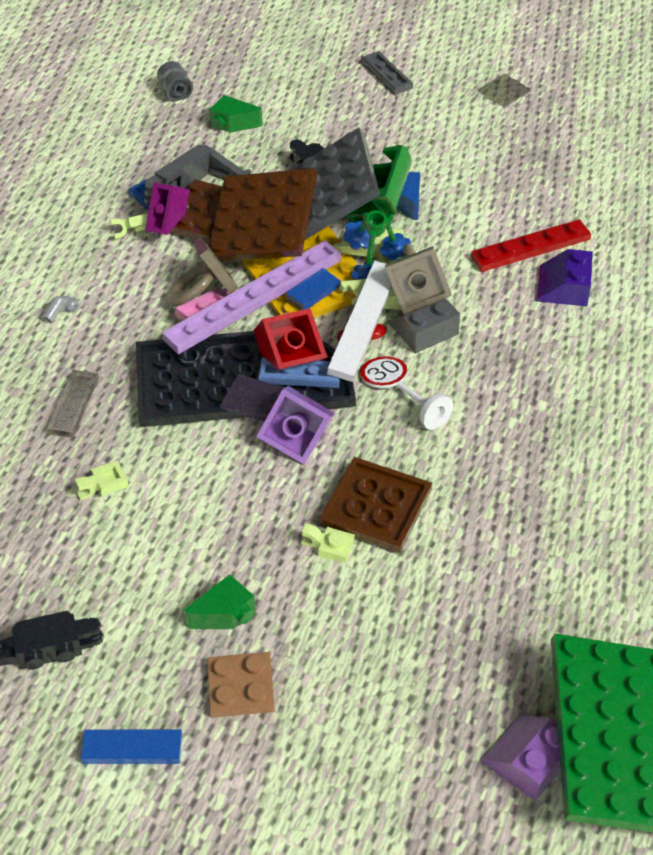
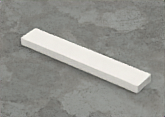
(361, 324)

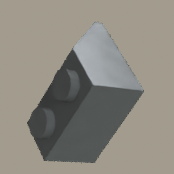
(427, 325)

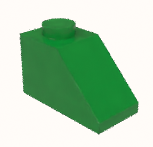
(235, 115)
(221, 607)

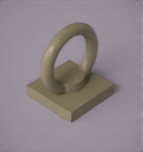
(210, 267)
(417, 279)

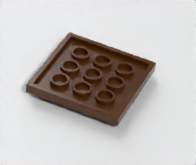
(263, 215)

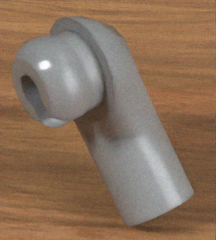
(60, 304)

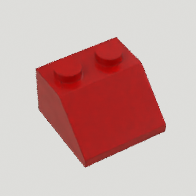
(290, 339)

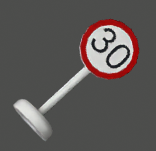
(390, 372)

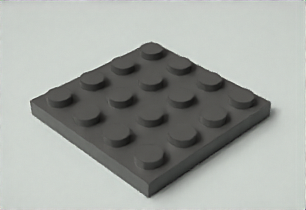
(342, 182)

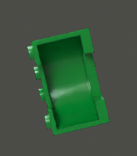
(390, 181)

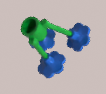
(363, 236)

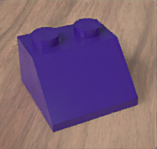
(566, 278)

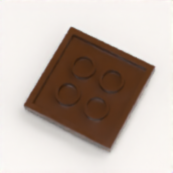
(200, 211)
(376, 504)

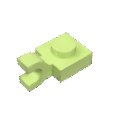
(136, 222)
(104, 478)
(331, 545)

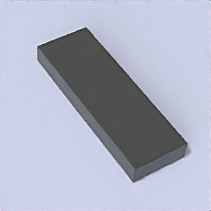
(387, 72)

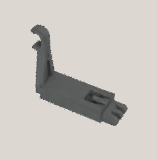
(191, 166)

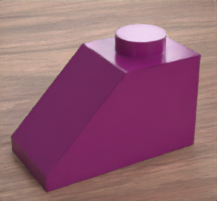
(166, 208)

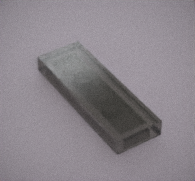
(72, 404)

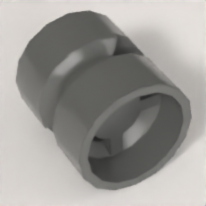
(174, 81)

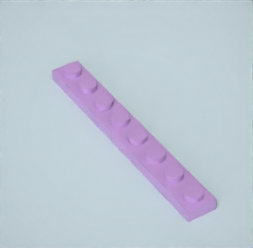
(250, 297)

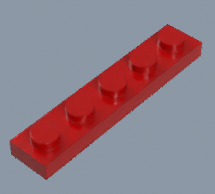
(530, 245)

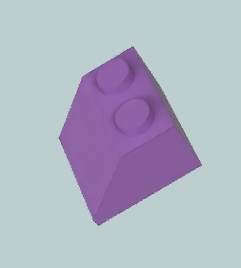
(295, 424)
(527, 755)

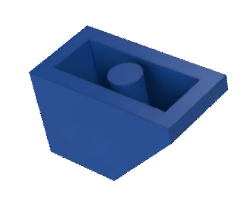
(410, 196)

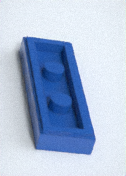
(132, 746)

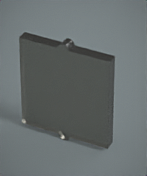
(504, 90)

